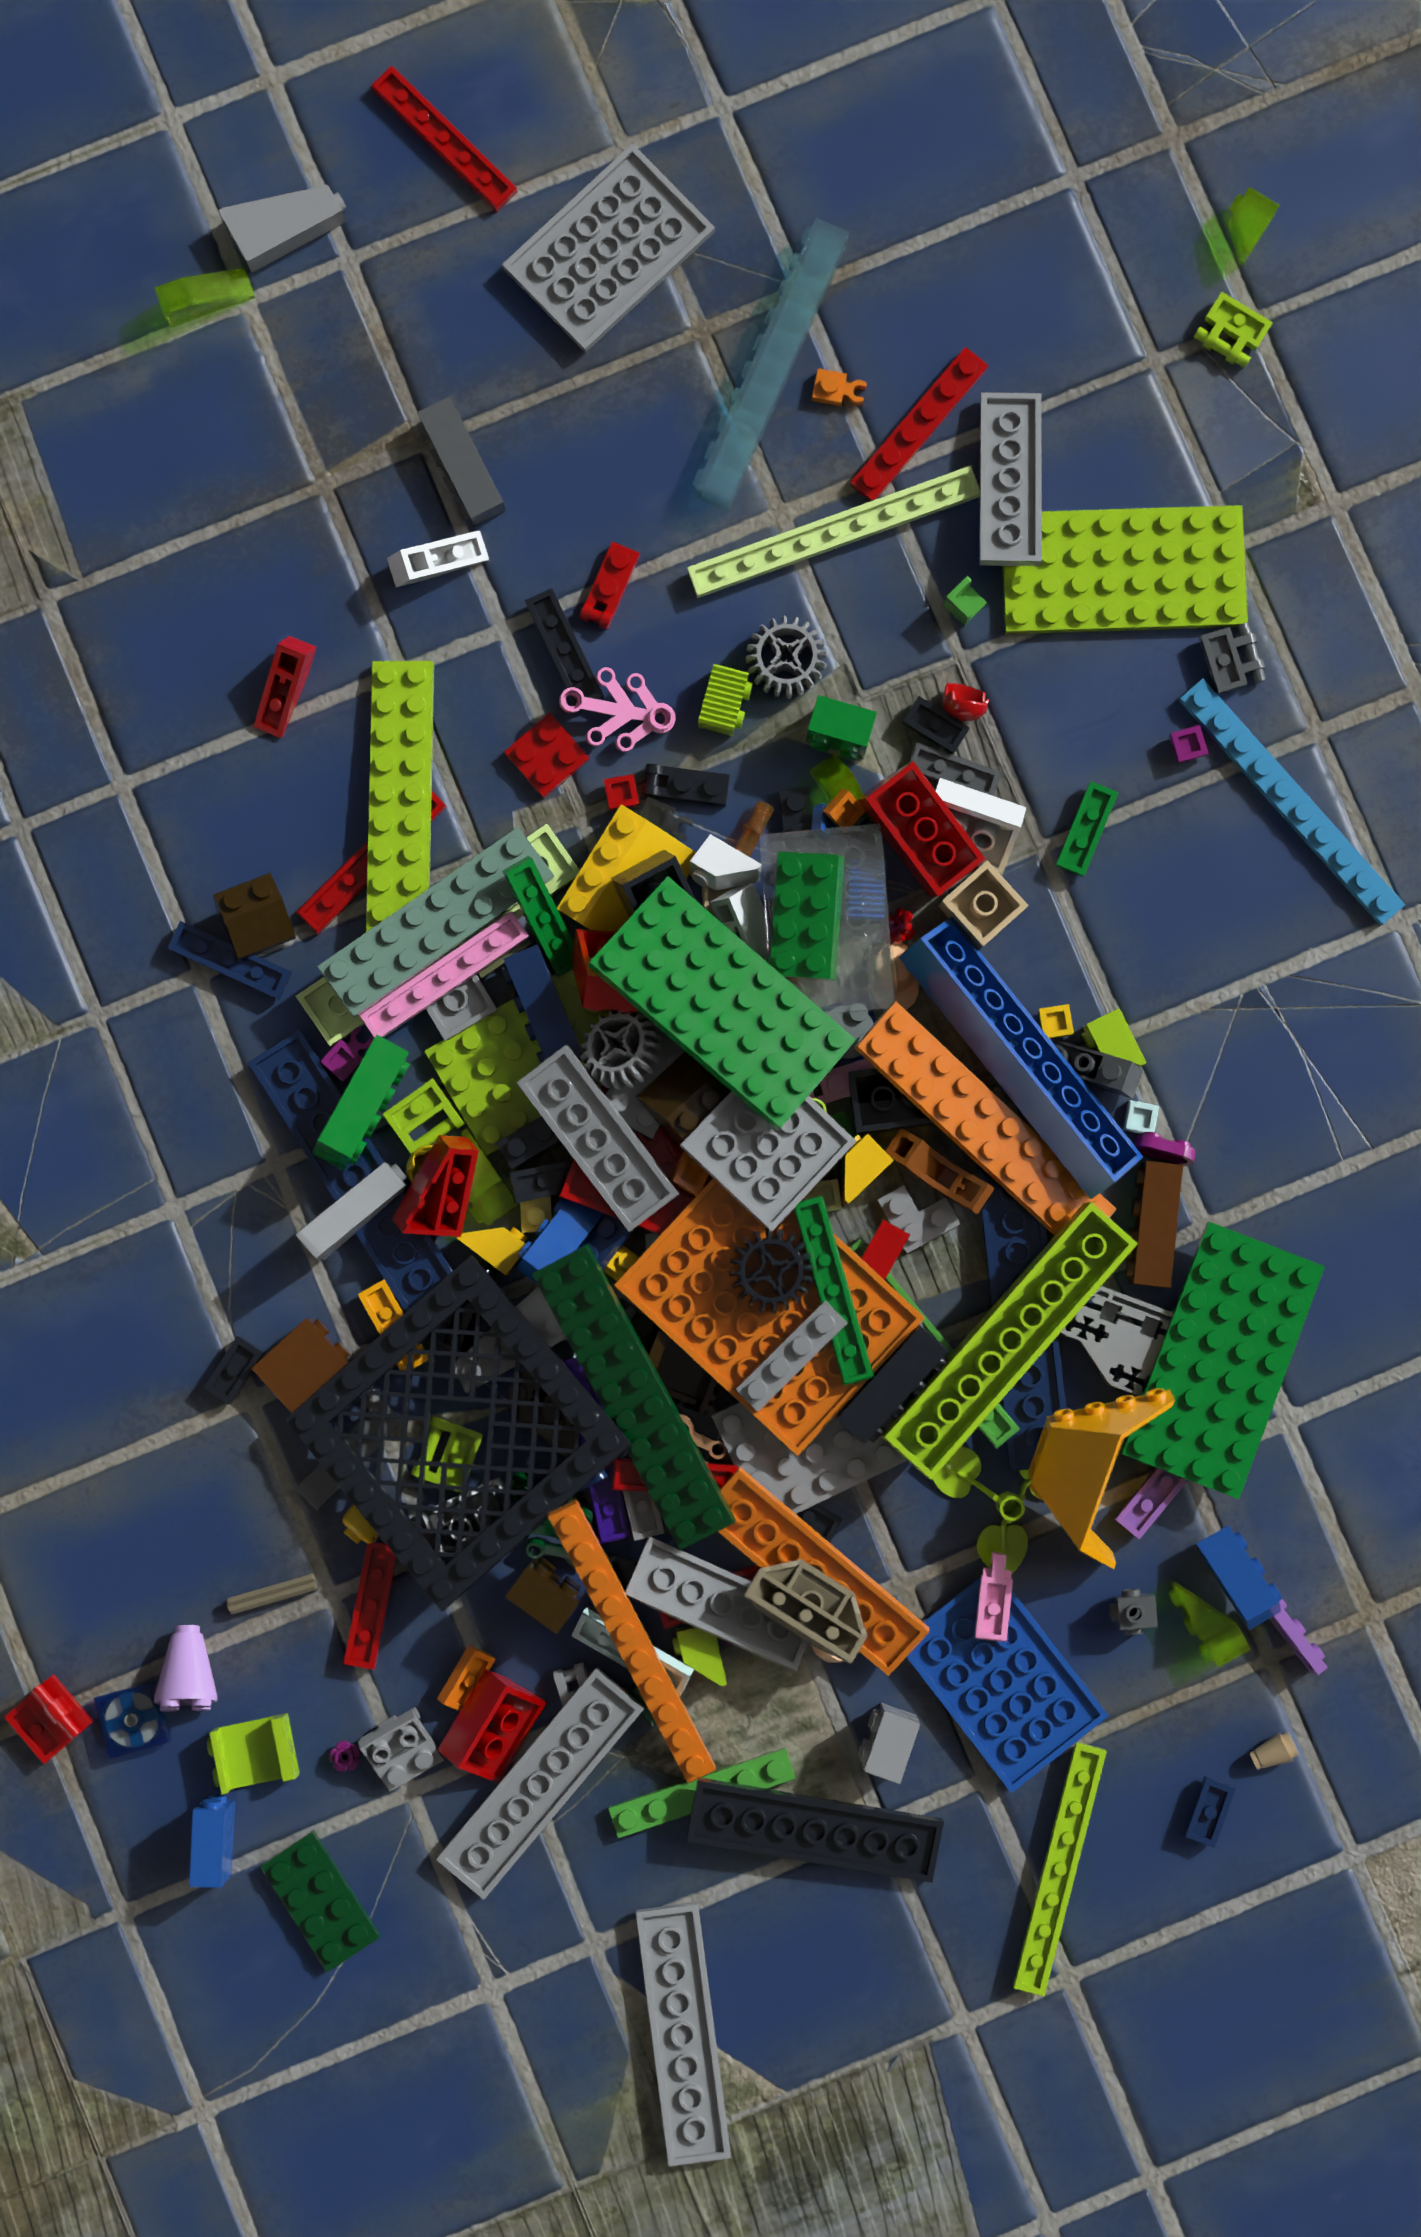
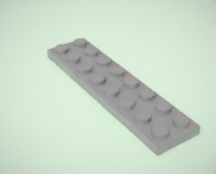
(540, 1783)
(683, 2034)

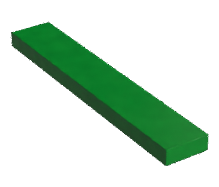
(833, 1288)

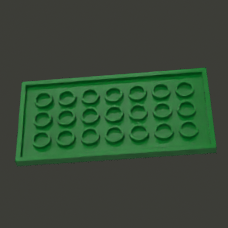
(722, 1003)
(1225, 1358)

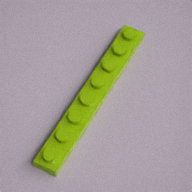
(1059, 1869)

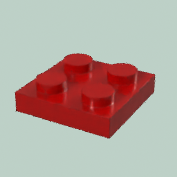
(547, 755)

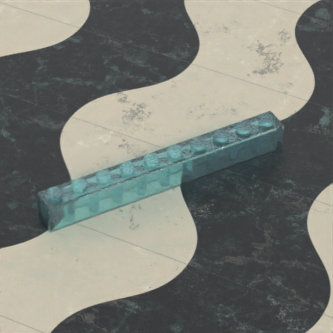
(772, 364)

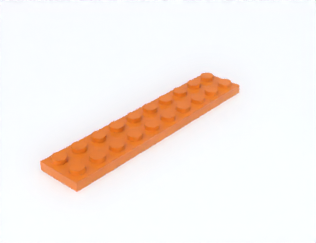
(974, 1118)

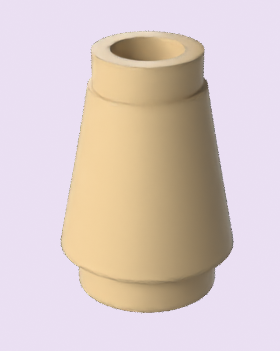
(1275, 1751)

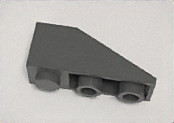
(1101, 1069)

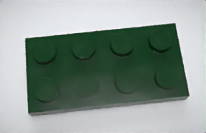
(320, 1901)

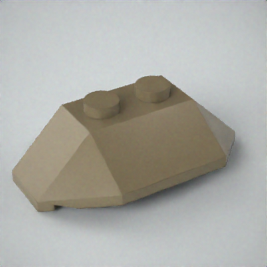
(810, 1607)

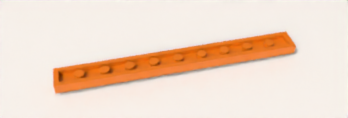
(631, 1640)

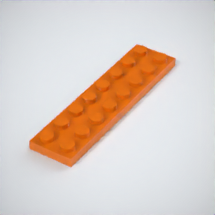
(776, 1535)

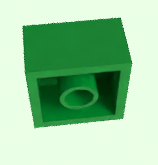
(840, 728)

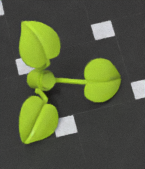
(956, 1481)

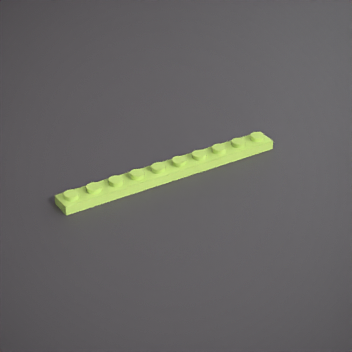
(834, 531)

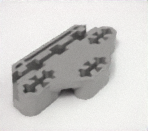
(1123, 1342)

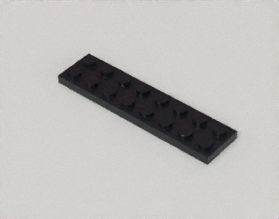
(814, 1829)

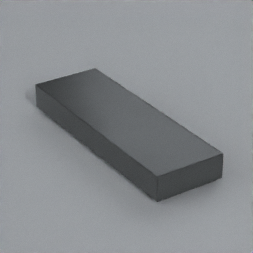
(940, 764)

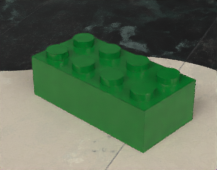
(807, 915)
(357, 1108)

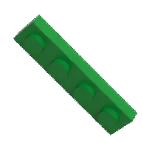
(541, 914)

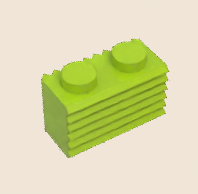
(724, 700)

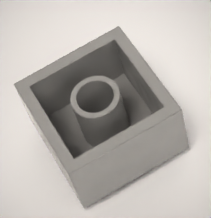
(889, 1742)

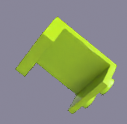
(253, 1752)

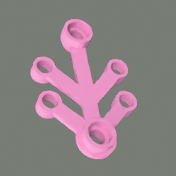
(622, 710)

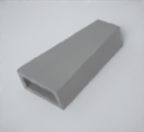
(282, 223)
(353, 1210)

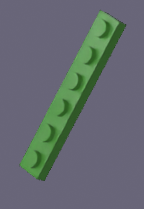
(677, 1799)

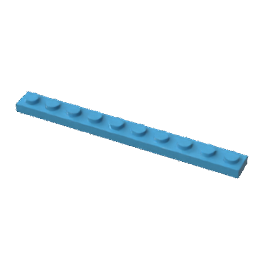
(1291, 802)

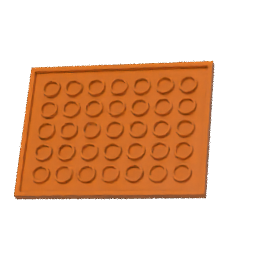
(689, 1295)

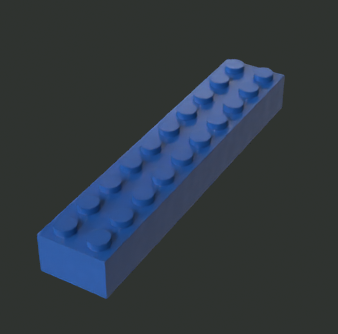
(1021, 1057)

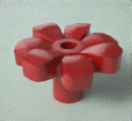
(900, 926)

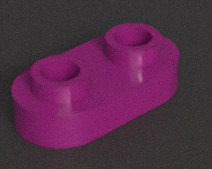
(1164, 1150)

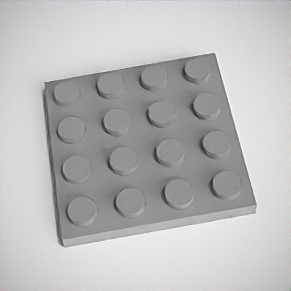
(764, 1166)

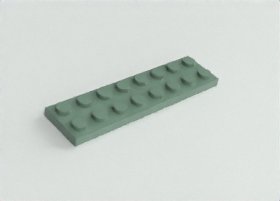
(428, 925)

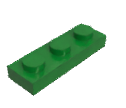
(1086, 829)

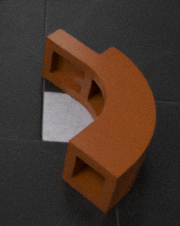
(938, 1172)

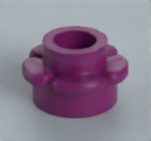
(351, 1750)

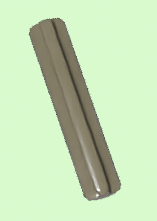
(272, 1594)

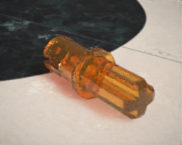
(754, 828)

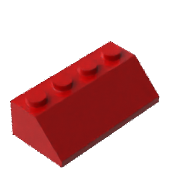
(921, 829)

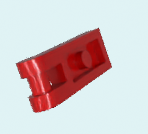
(610, 584)

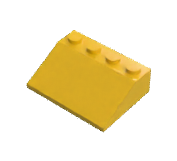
(625, 842)

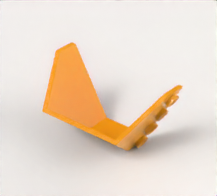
(1078, 1457)

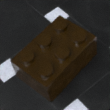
(545, 1594)

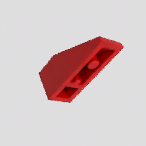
(284, 685)

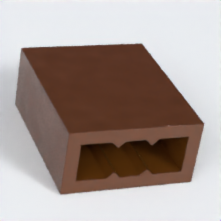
(301, 1363)

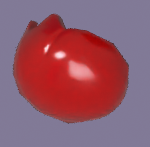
(964, 702)

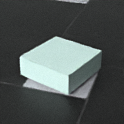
(1140, 1117)

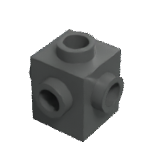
(1143, 1617)

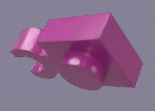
(344, 1058)

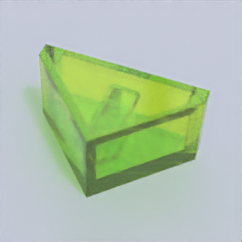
(833, 776)

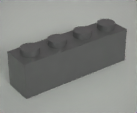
(460, 461)

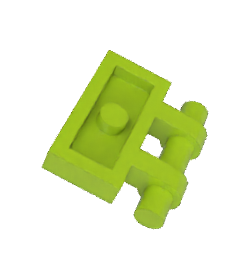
(1239, 323)

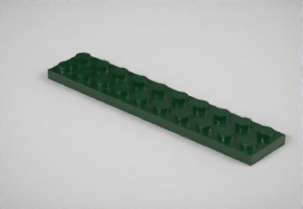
(634, 1396)

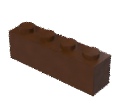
(1155, 1224)

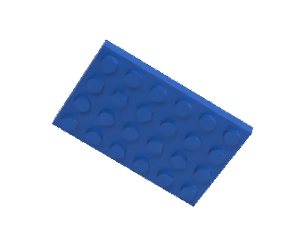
(1010, 1696)

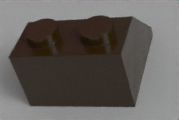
(254, 916)

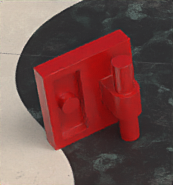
(49, 1719)

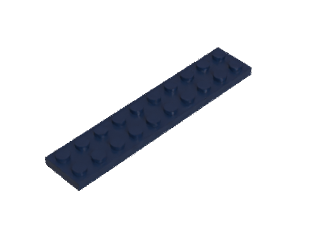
(306, 1102)
(1011, 1244)

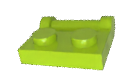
(417, 1110)
(460, 1448)

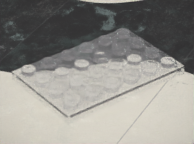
(864, 947)

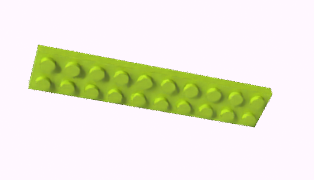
(399, 786)

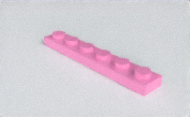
(444, 975)

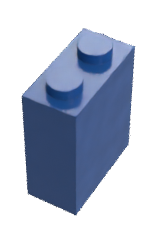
(212, 1842)

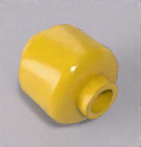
(358, 1527)

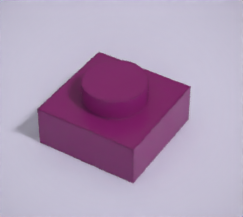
(1188, 744)

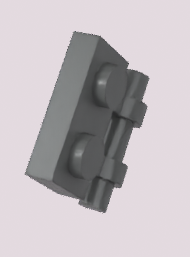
(1224, 661)

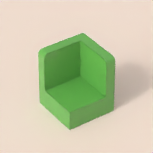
(964, 602)

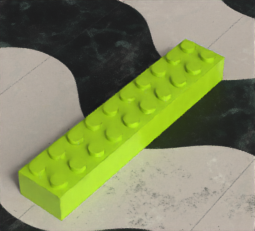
(1009, 1339)

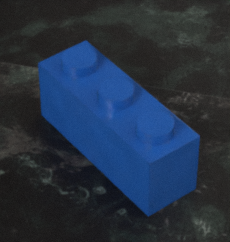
(558, 1237)
(1240, 1576)

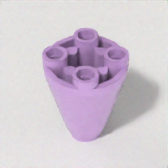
(186, 1673)

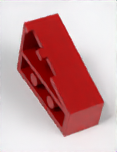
(440, 1190)

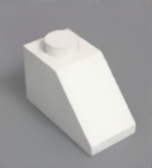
(723, 866)

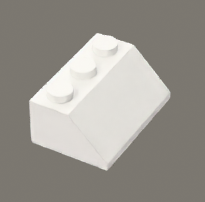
(986, 819)

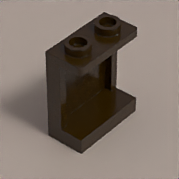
(680, 1372)

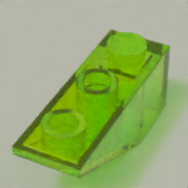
(1218, 1633)

